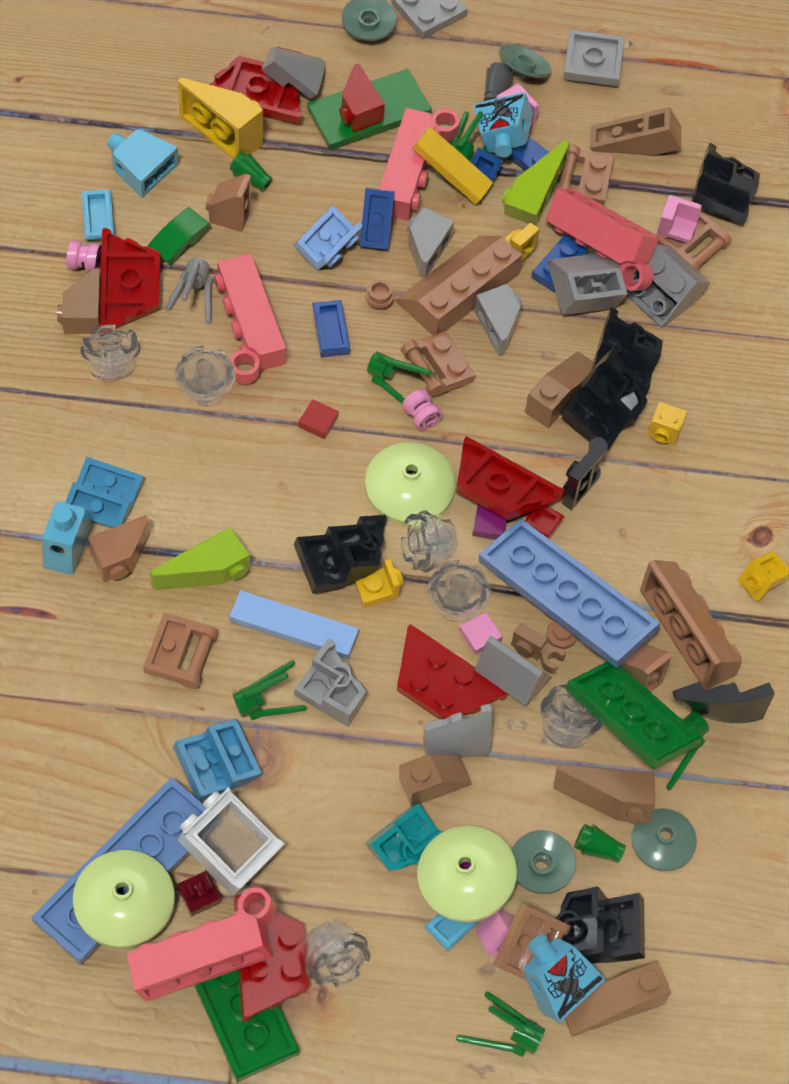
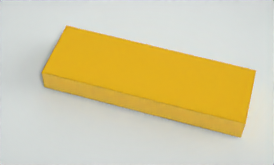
(452, 165)

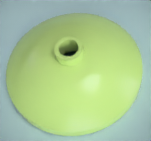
(401, 494)
(469, 892)
(126, 918)

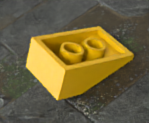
(222, 116)

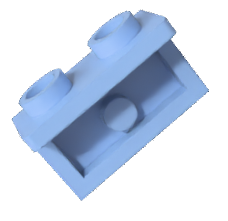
(326, 238)

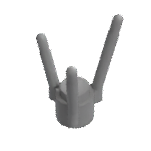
(194, 277)

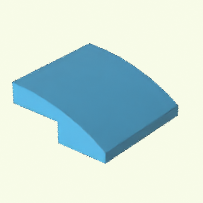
(105, 492)
(217, 759)

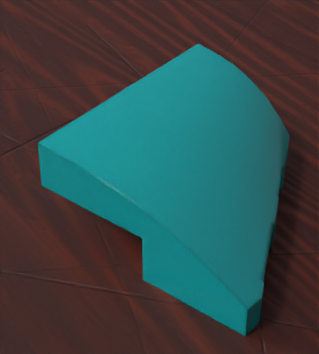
(403, 839)

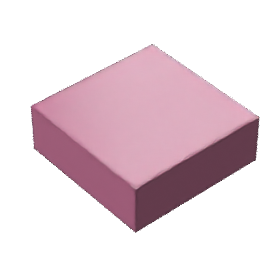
(478, 631)

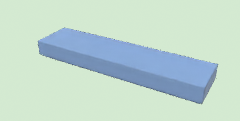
(292, 623)

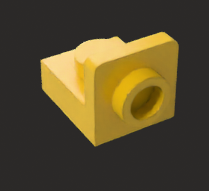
(524, 240)
(666, 423)
(763, 575)
(379, 585)

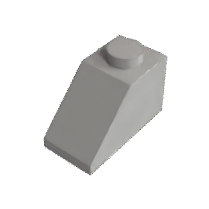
(428, 239)
(498, 315)

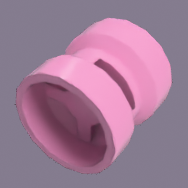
(83, 256)
(421, 408)

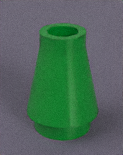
(247, 164)
(598, 844)

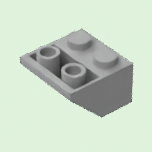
(586, 283)
(673, 287)

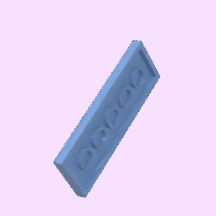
(569, 593)
(148, 831)

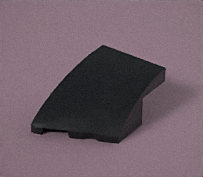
(725, 186)
(639, 348)
(605, 399)
(342, 553)
(726, 702)
(604, 927)

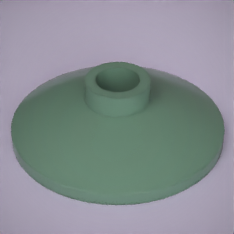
(369, 19)
(524, 61)
(546, 848)
(663, 853)

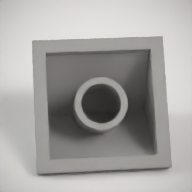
(510, 671)

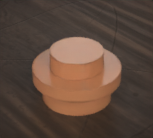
(379, 294)
(559, 636)

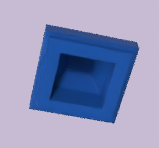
(487, 163)

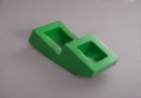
(178, 234)

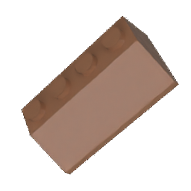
(452, 288)
(689, 623)

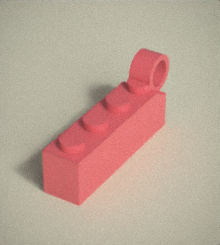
(405, 167)
(606, 232)
(251, 317)
(204, 952)

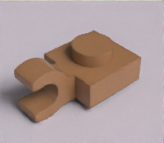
(534, 645)

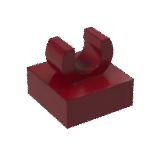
(199, 893)

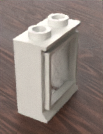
(228, 840)

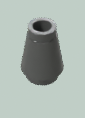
(497, 80)

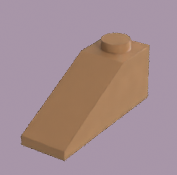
(638, 134)
(556, 388)
(613, 792)
(620, 998)

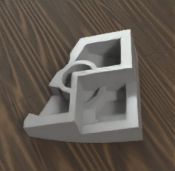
(298, 69)
(331, 686)
(460, 734)

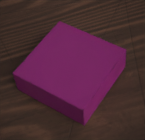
(488, 524)

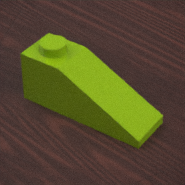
(534, 186)
(207, 563)

